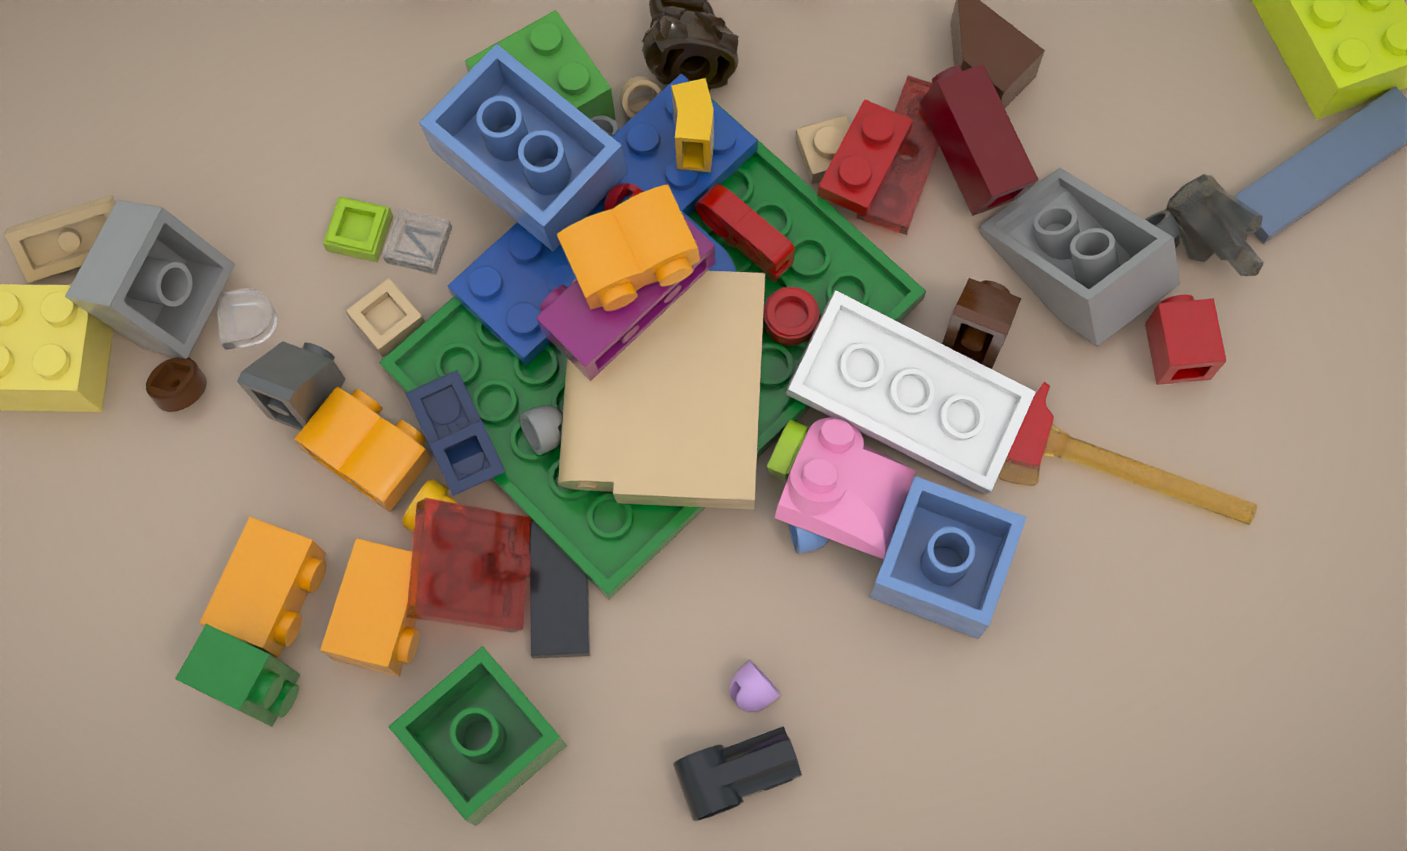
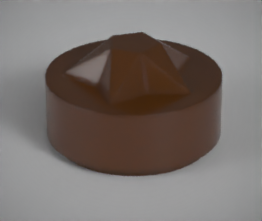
(176, 384)

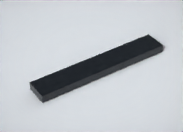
(557, 601)

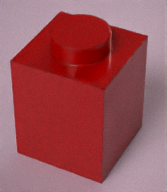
(1185, 340)

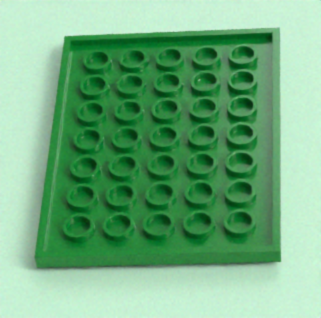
(592, 529)

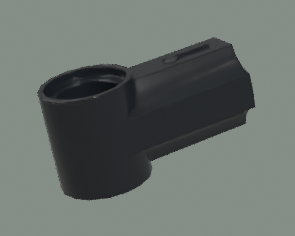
(721, 776)

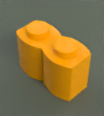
(630, 248)
(364, 447)

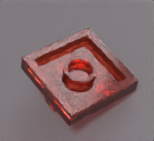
(469, 566)

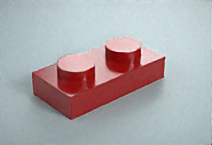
(865, 158)

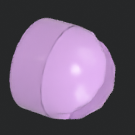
(752, 688)

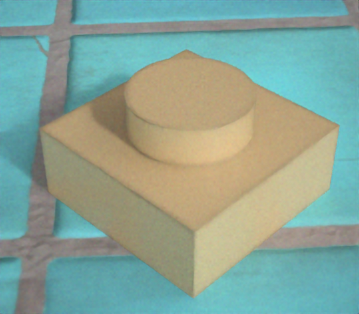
(819, 145)
(385, 317)

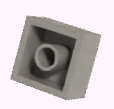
(151, 278)

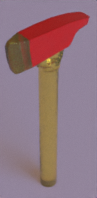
(1040, 437)

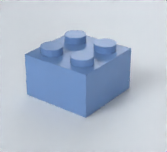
(948, 557)

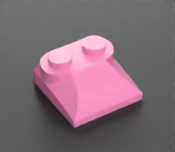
(845, 488)

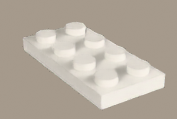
(910, 392)

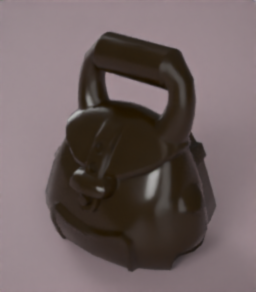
(689, 42)

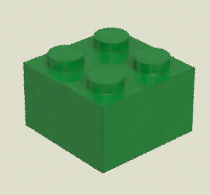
(477, 736)

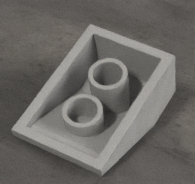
(1084, 254)

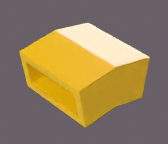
(694, 125)

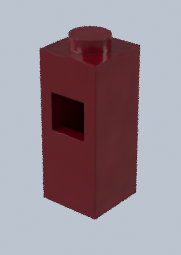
(977, 138)

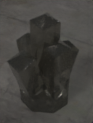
(1216, 224)

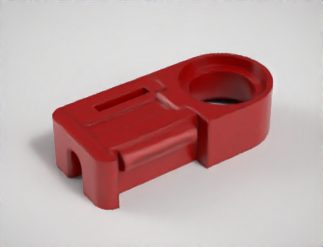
(746, 231)

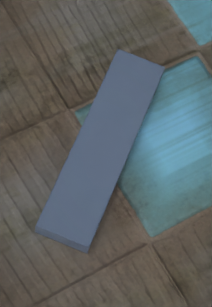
(1328, 164)

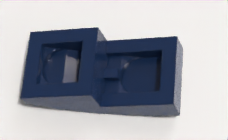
(455, 432)

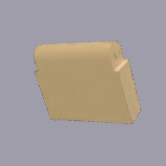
(676, 406)

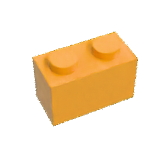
(265, 586)
(371, 611)

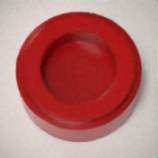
(790, 316)

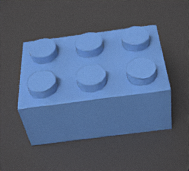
(524, 146)

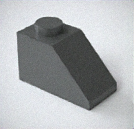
(291, 382)

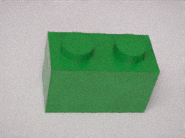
(240, 676)

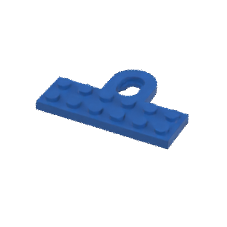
(519, 271)

